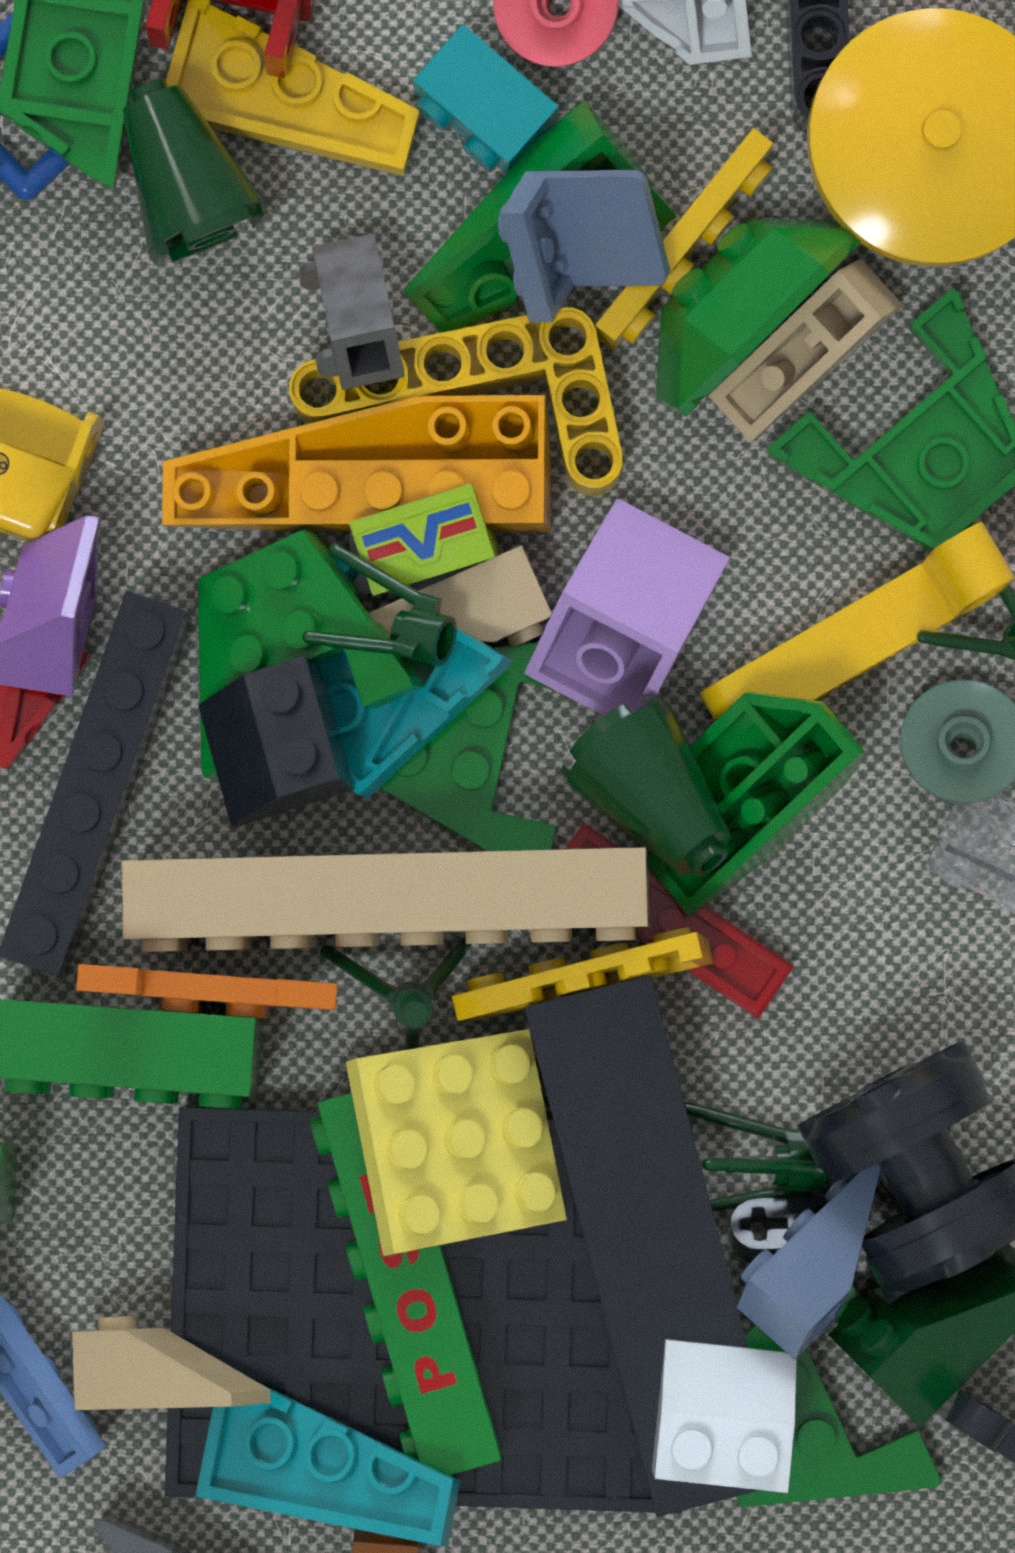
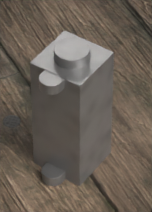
(356, 312)

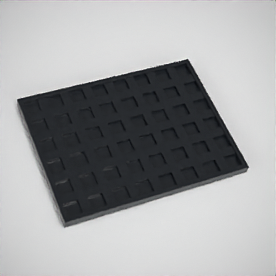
(275, 1297)

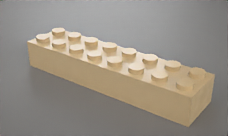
(385, 894)

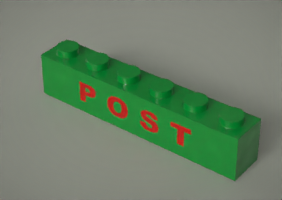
(413, 1314)

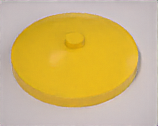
(920, 137)

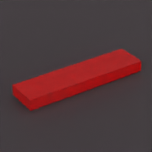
(742, 966)

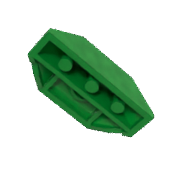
(739, 300)
(769, 772)

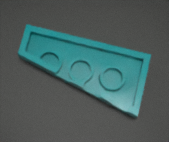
(322, 1471)

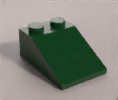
(932, 1336)

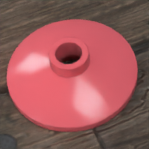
(555, 40)

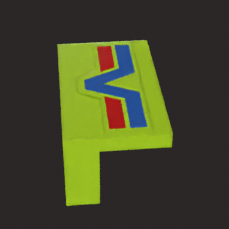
(426, 537)

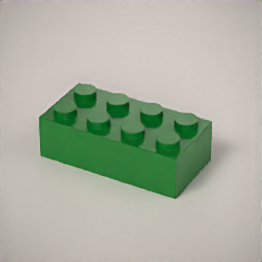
(129, 1049)

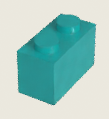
(483, 101)

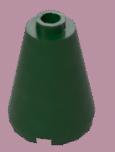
(184, 175)
(650, 785)

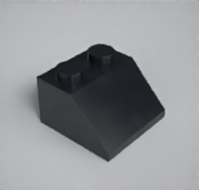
(275, 741)

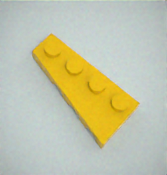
(554, 979)

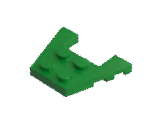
(935, 464)
(263, 605)
(460, 767)
(822, 1455)

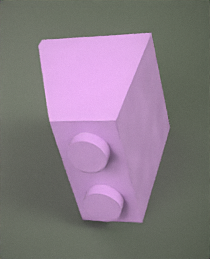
(625, 612)

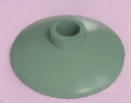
(953, 713)

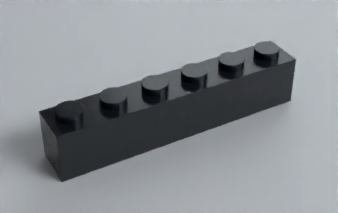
(95, 784)

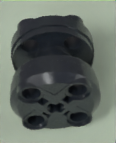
(903, 1127)

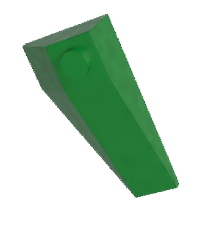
(474, 267)

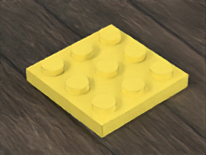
(455, 1141)

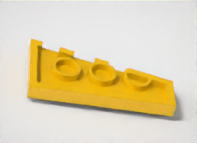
(310, 110)

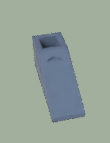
(811, 1275)

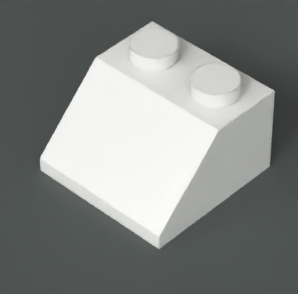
(725, 1416)

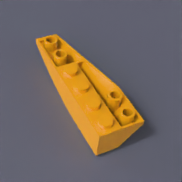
(372, 462)

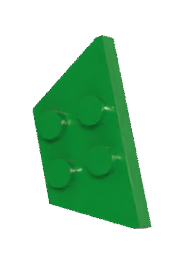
(72, 77)

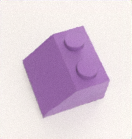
(49, 608)

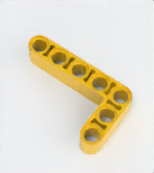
(481, 375)
(877, 626)

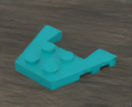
(387, 737)

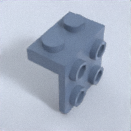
(580, 232)

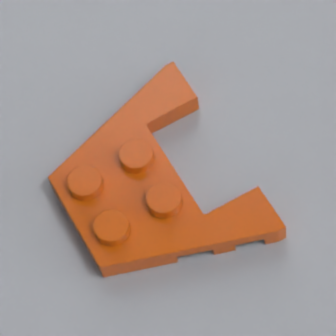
(189, 990)

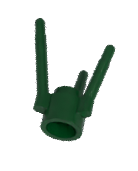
(415, 634)
(789, 1165)

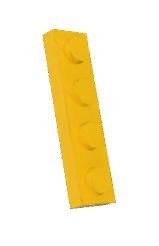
(703, 221)

